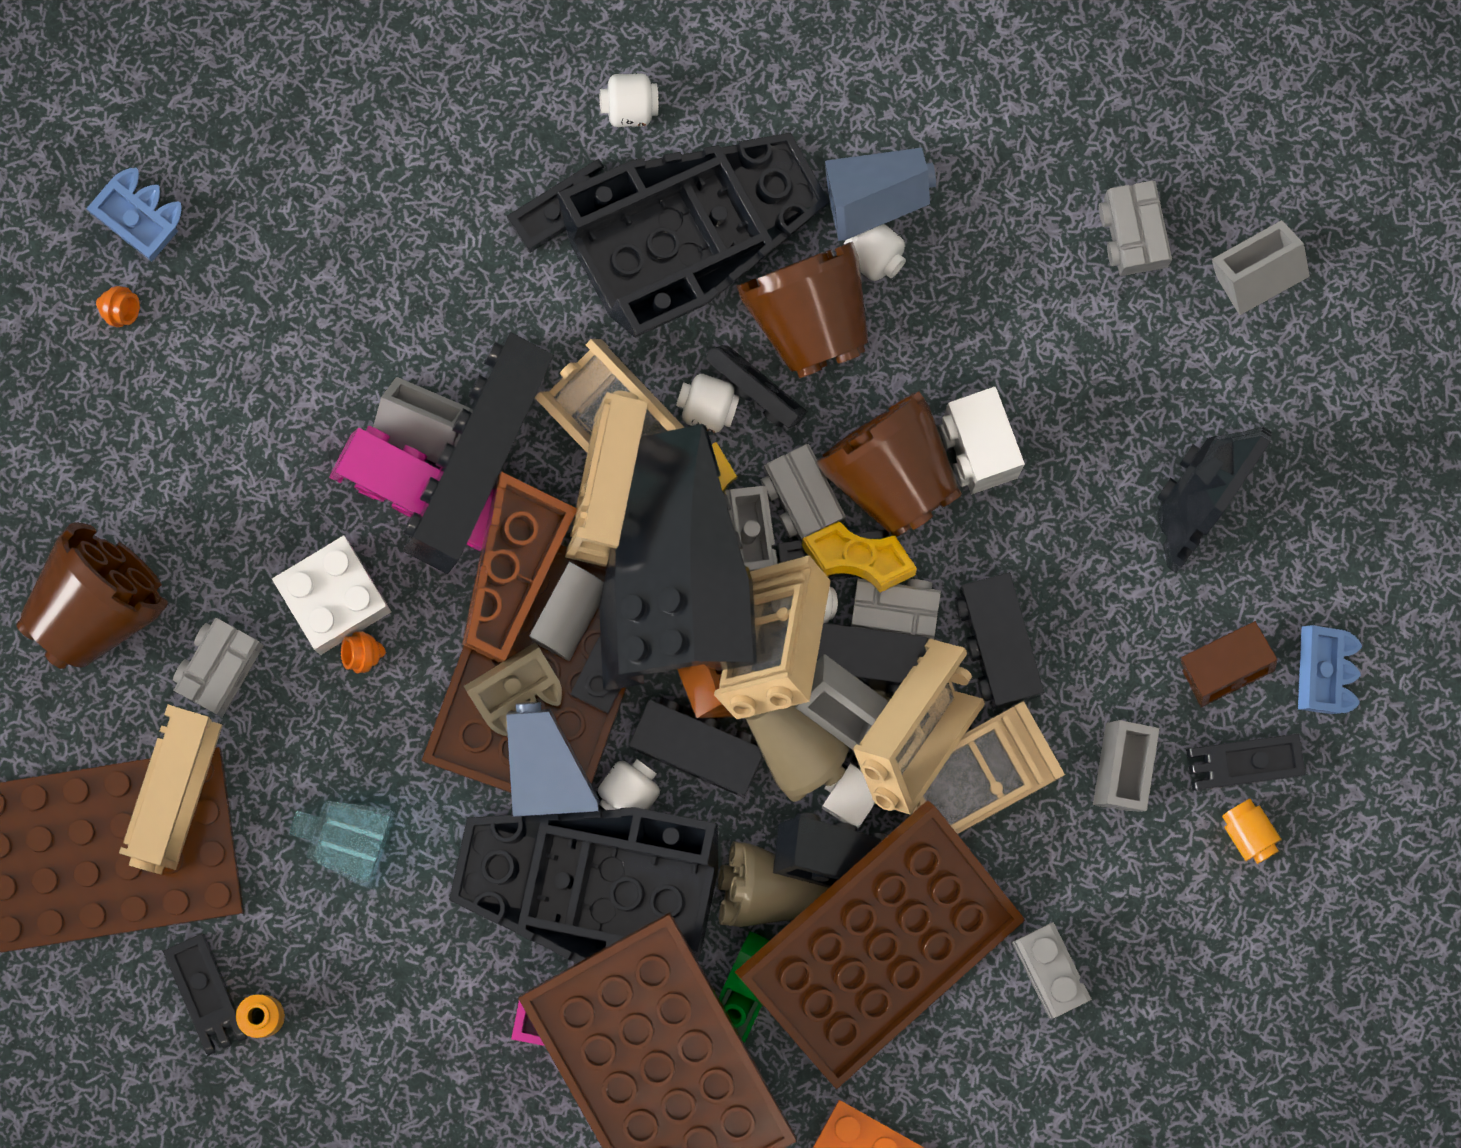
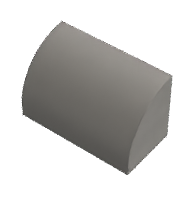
(1261, 266)
(417, 418)
(568, 612)
(842, 703)
(1126, 766)

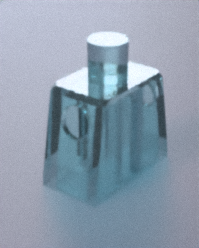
(346, 838)

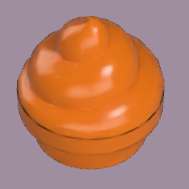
(118, 306)
(361, 652)

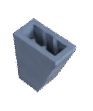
(877, 189)
(544, 766)

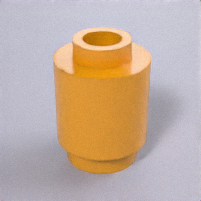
(1251, 831)
(273, 1017)

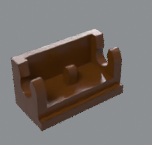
(1228, 663)

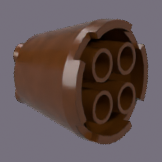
(811, 309)
(894, 466)
(89, 598)

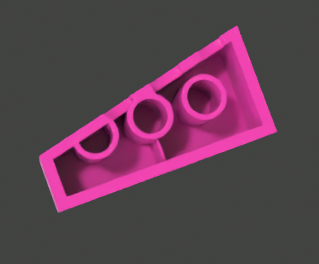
(394, 475)

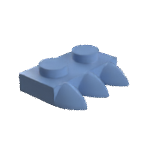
(134, 215)
(1326, 670)

